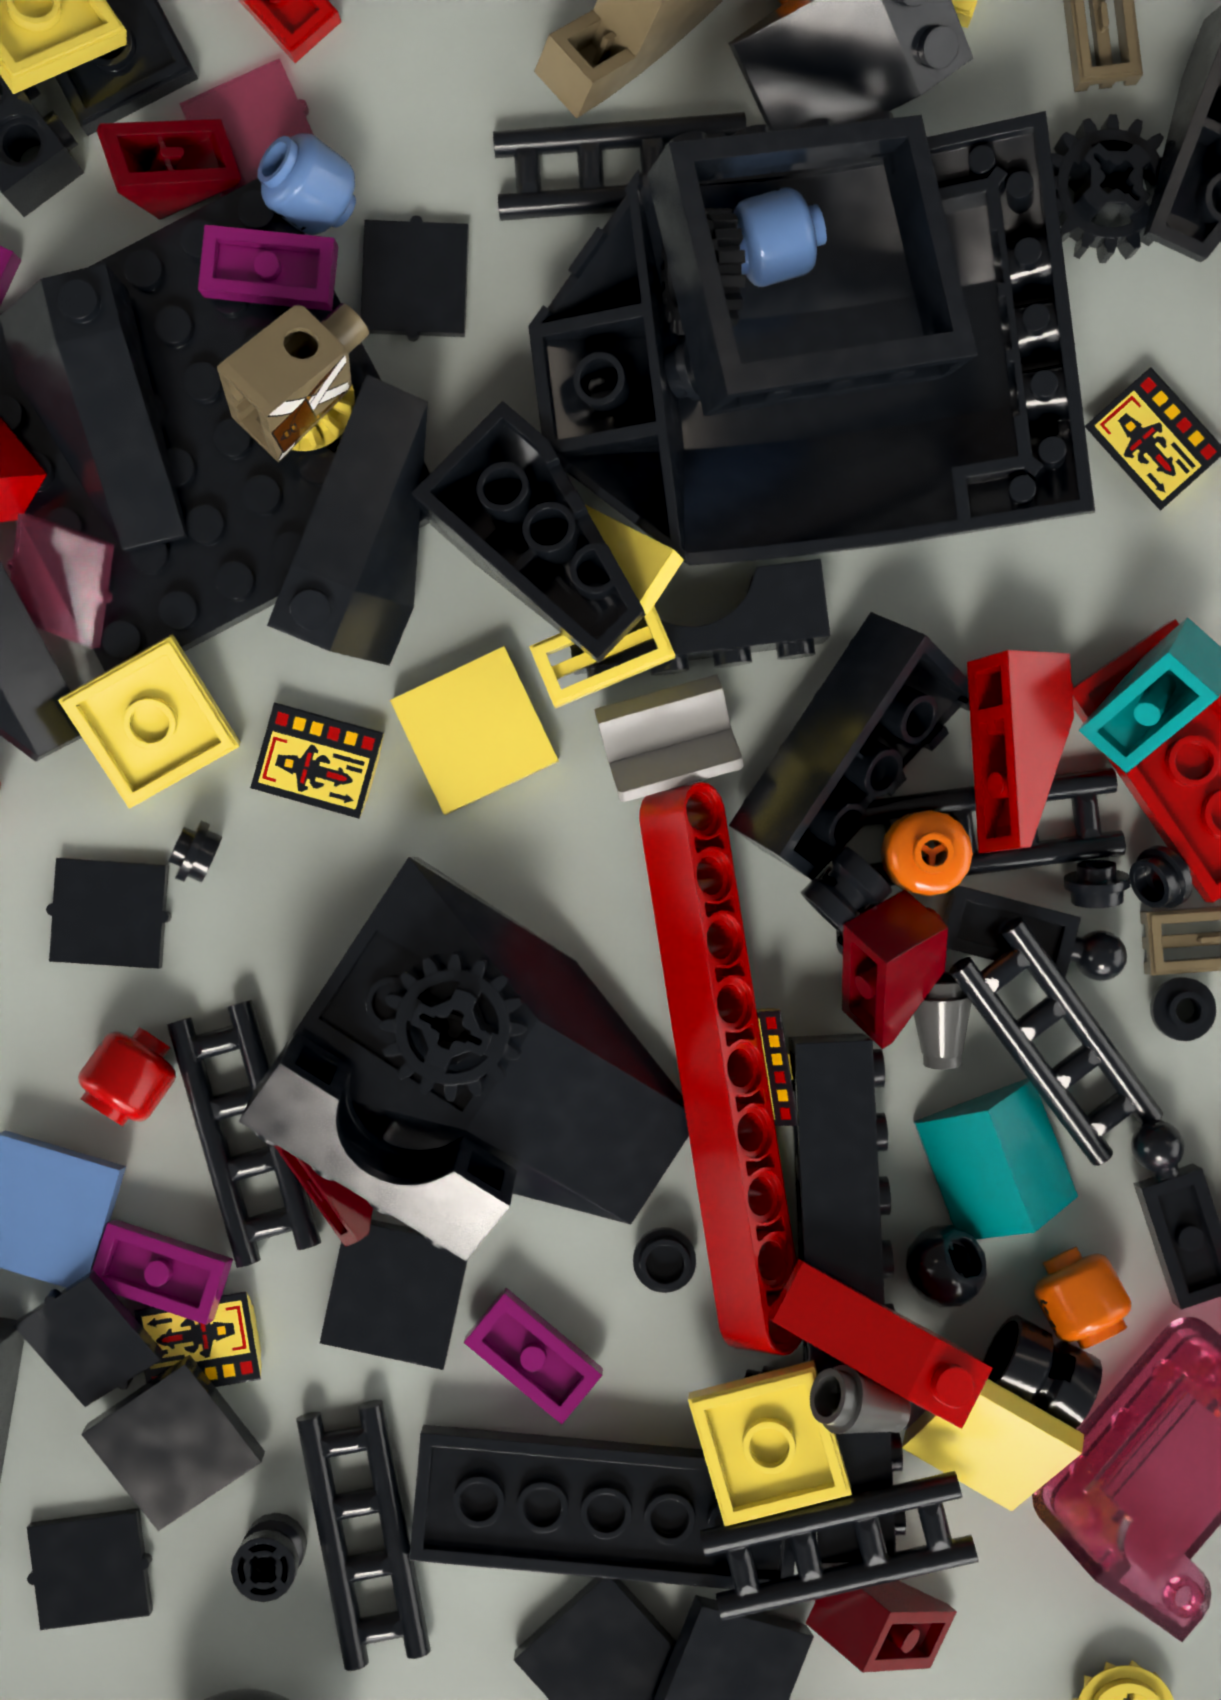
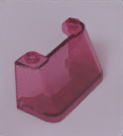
(1149, 1480)

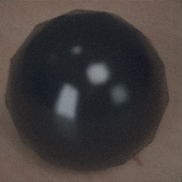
(946, 1266)

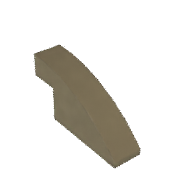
(613, 46)

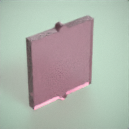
(254, 114)
(62, 578)

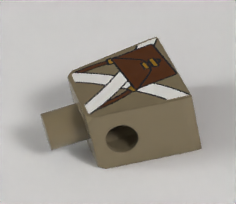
(291, 375)

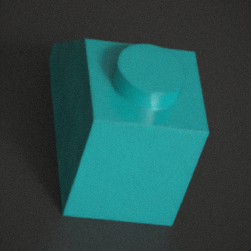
(1157, 696)

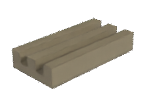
(1105, 72)
(1155, 942)

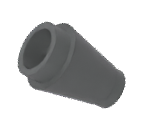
(943, 1024)
(856, 1404)

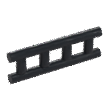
(588, 142)
(960, 803)
(1018, 1035)
(227, 1169)
(876, 1564)
(344, 1570)

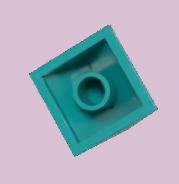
(997, 1162)

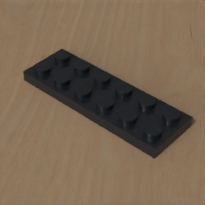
(572, 1508)

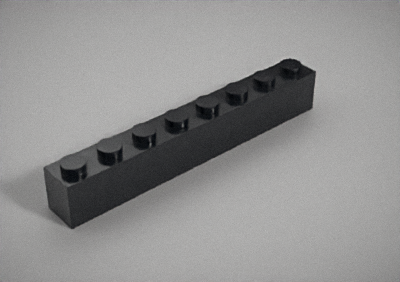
(841, 1226)

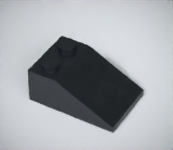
(847, 57)

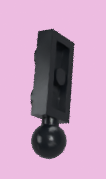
(978, 916)
(1178, 1215)

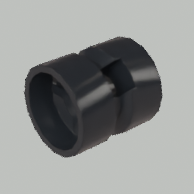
(1046, 1374)

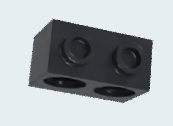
(21, 127)

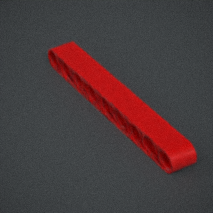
(720, 1062)

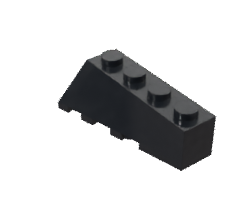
(852, 744)

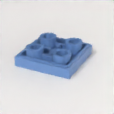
(53, 1208)

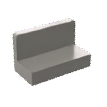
(669, 738)

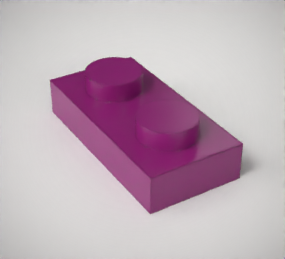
(268, 267)
(162, 1271)
(533, 1355)

